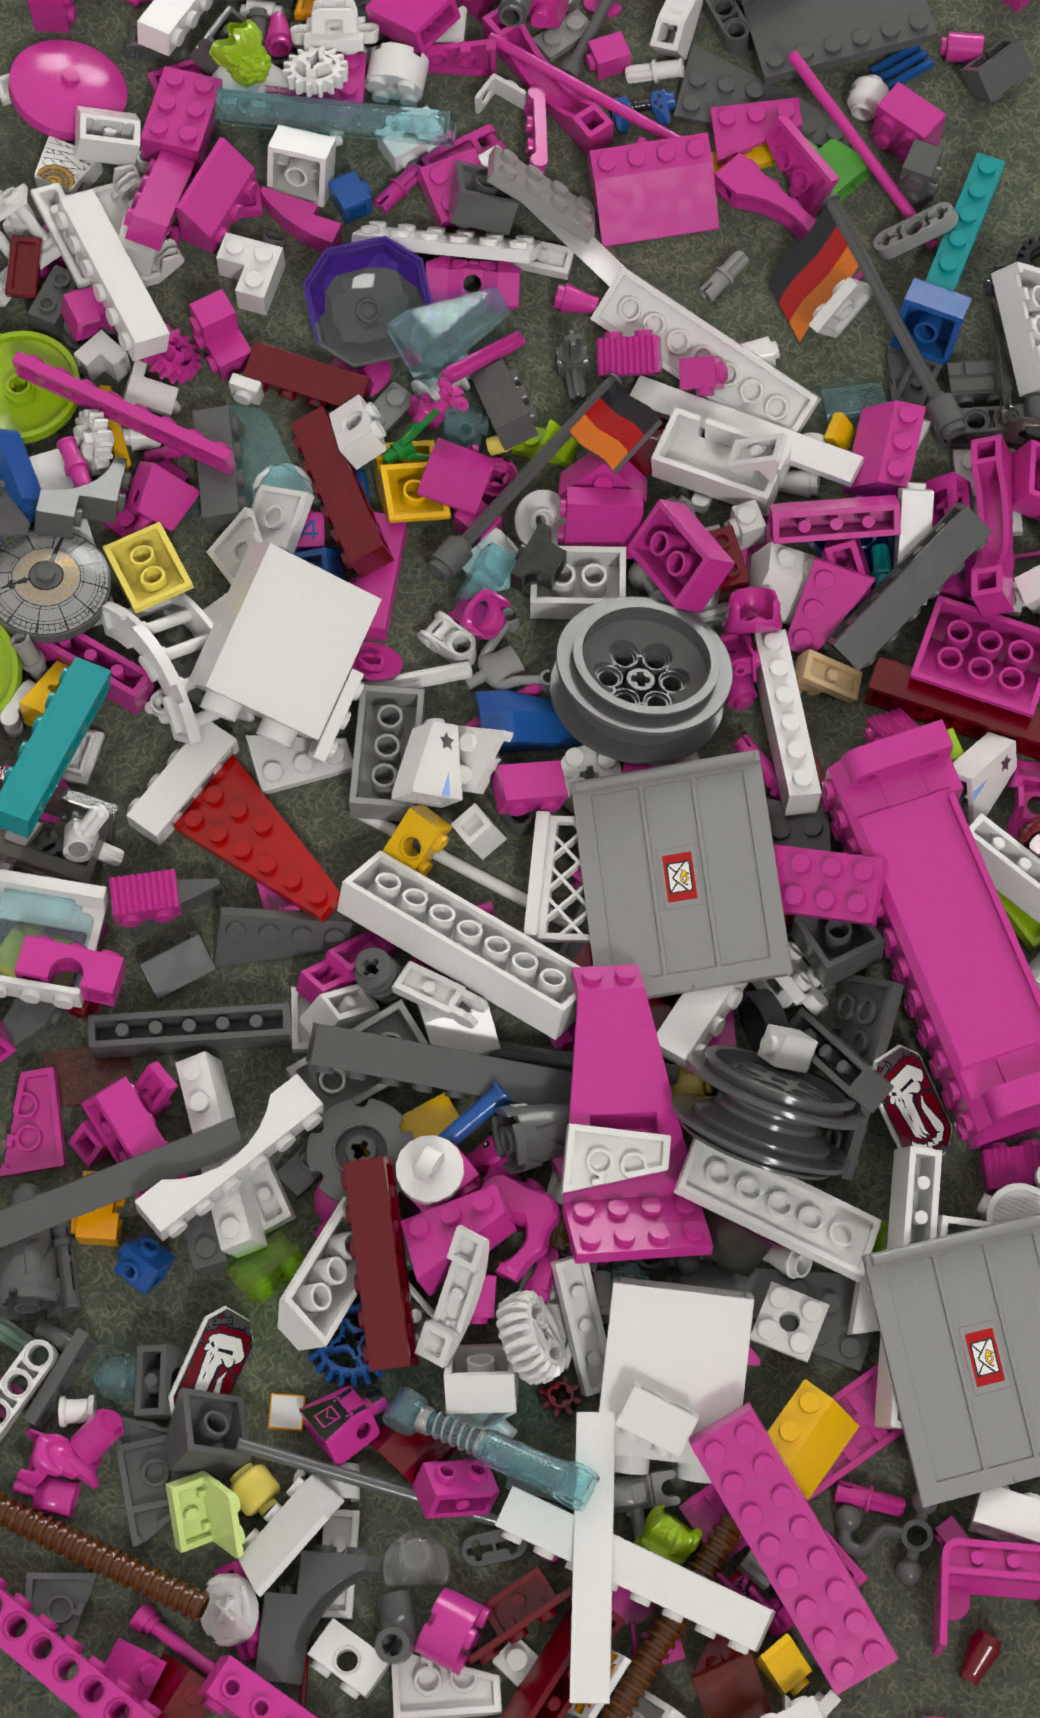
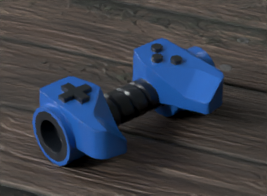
(659, 103)

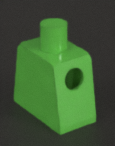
(845, 164)

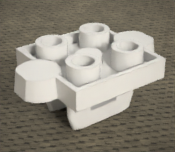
(335, 26)
(797, 988)

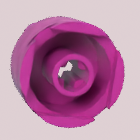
(452, 1630)

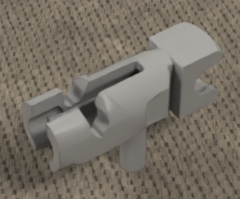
(642, 1492)

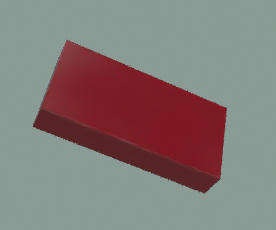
(24, 267)

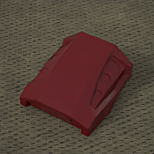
(410, 1452)

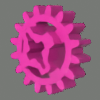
(178, 361)

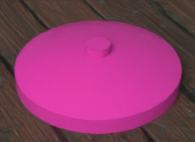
(57, 77)

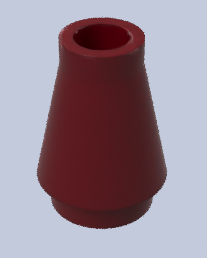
(979, 1656)

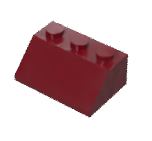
(177, 1691)

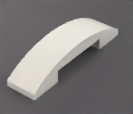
(458, 1297)

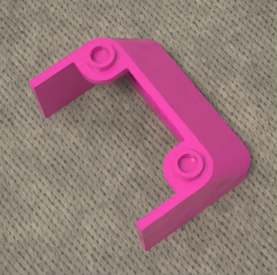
(983, 1570)

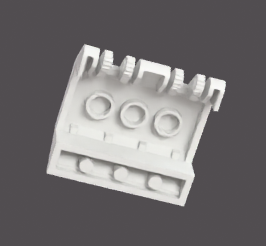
(115, 201)

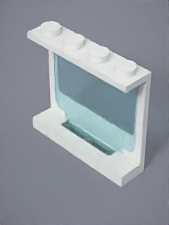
(49, 908)

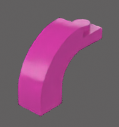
(154, 1091)

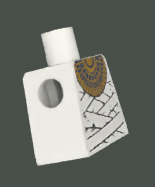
(60, 166)

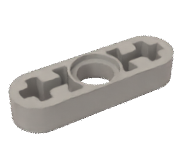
(941, 219)

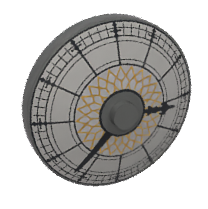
(52, 586)

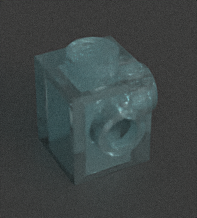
(465, 426)

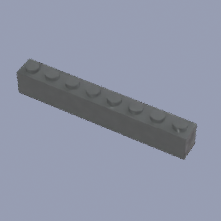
(432, 1066)

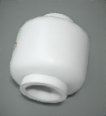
(865, 95)

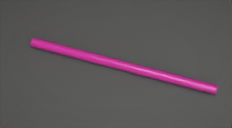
(582, 88)
(855, 139)

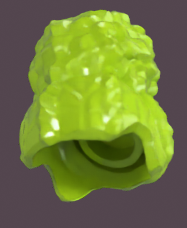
(243, 54)
(668, 1536)

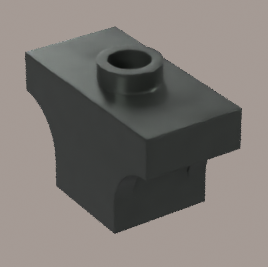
(538, 561)

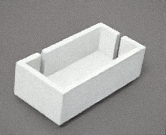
(701, 462)

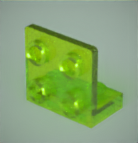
(263, 1269)

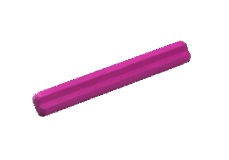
(483, 357)

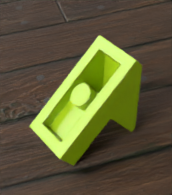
(531, 447)

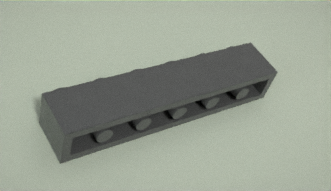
(909, 586)
(190, 1030)

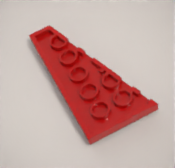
(249, 834)

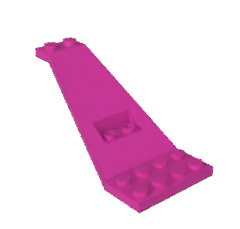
(625, 1086)

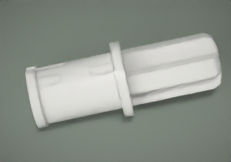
(654, 71)

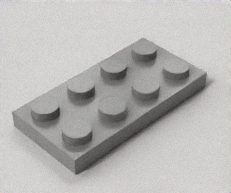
(541, 194)

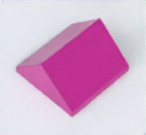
(456, 476)

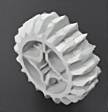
(531, 1337)

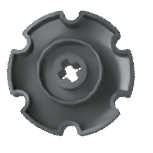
(351, 1128)

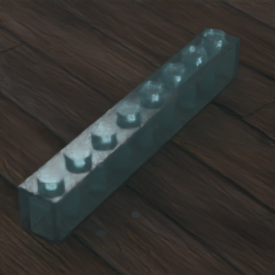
(336, 117)

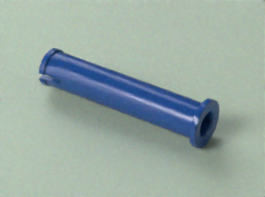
(476, 1114)

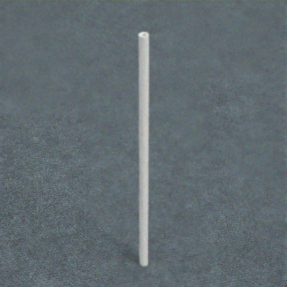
(467, 870)

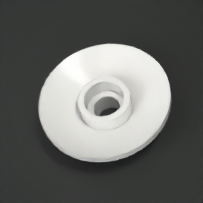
(538, 503)

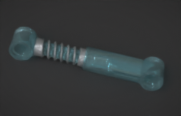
(567, 1482)

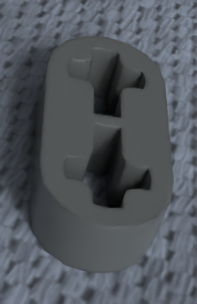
(492, 1557)

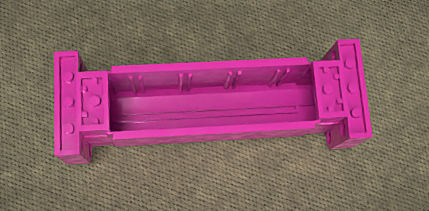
(944, 930)

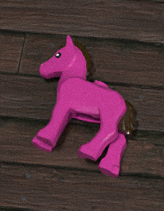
(533, 1213)

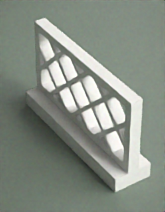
(542, 883)

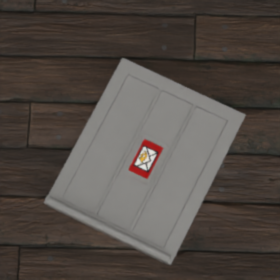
(683, 874)
(964, 1354)

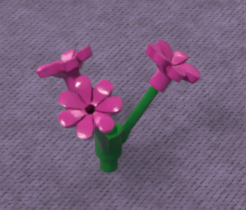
(427, 415)

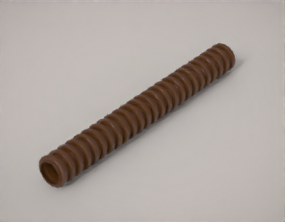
(102, 1558)
(666, 1630)

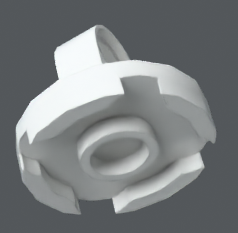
(429, 1170)

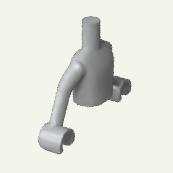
(503, 667)

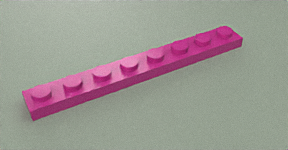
(132, 416)

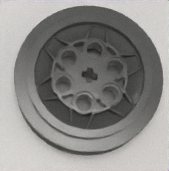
(640, 680)
(767, 1113)

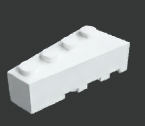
(1019, 306)

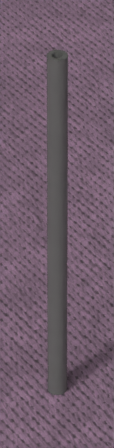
(342, 1474)

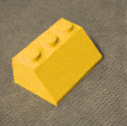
(811, 1435)

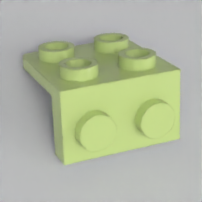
(203, 1513)

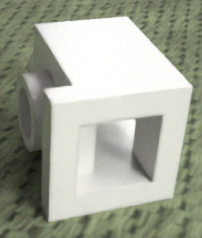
(747, 524)

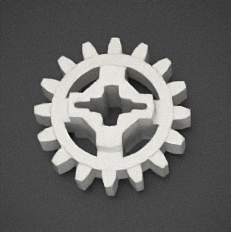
(315, 71)
(94, 440)

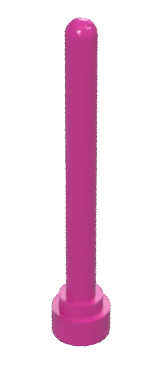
(149, 1622)

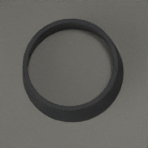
(757, 1011)

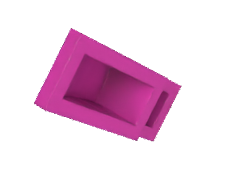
(301, 220)
(339, 966)

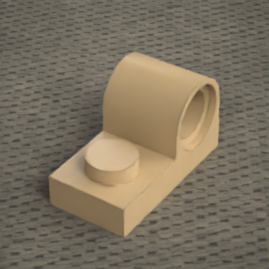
(821, 674)

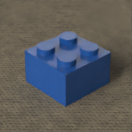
(933, 319)

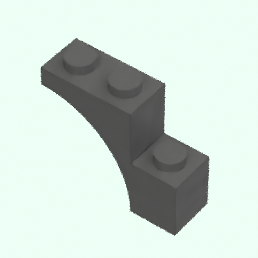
(100, 500)

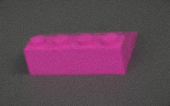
(653, 189)
(981, 657)

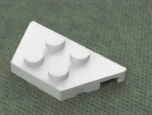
(478, 755)

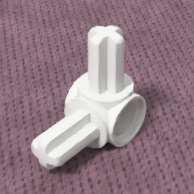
(82, 835)

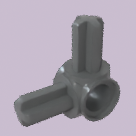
(573, 365)

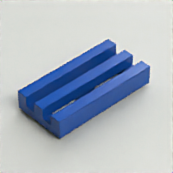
(920, 55)

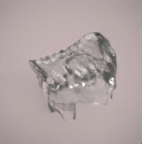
(416, 1560)

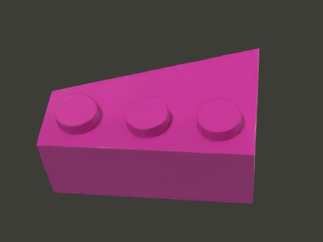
(432, 1231)

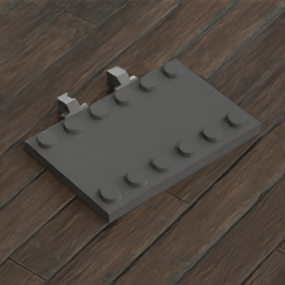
(833, 31)

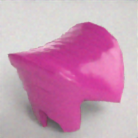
(752, 611)

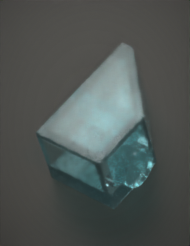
(489, 571)

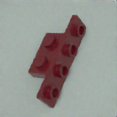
(517, 1607)

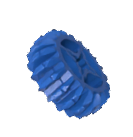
(336, 1348)

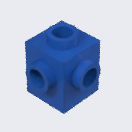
(143, 1263)

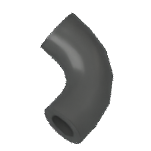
(398, 1627)

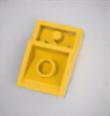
(399, 484)

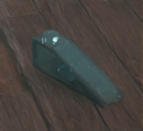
(444, 331)

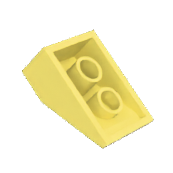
(147, 567)

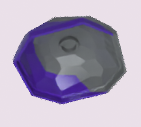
(358, 292)

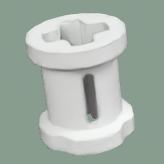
(76, 1410)

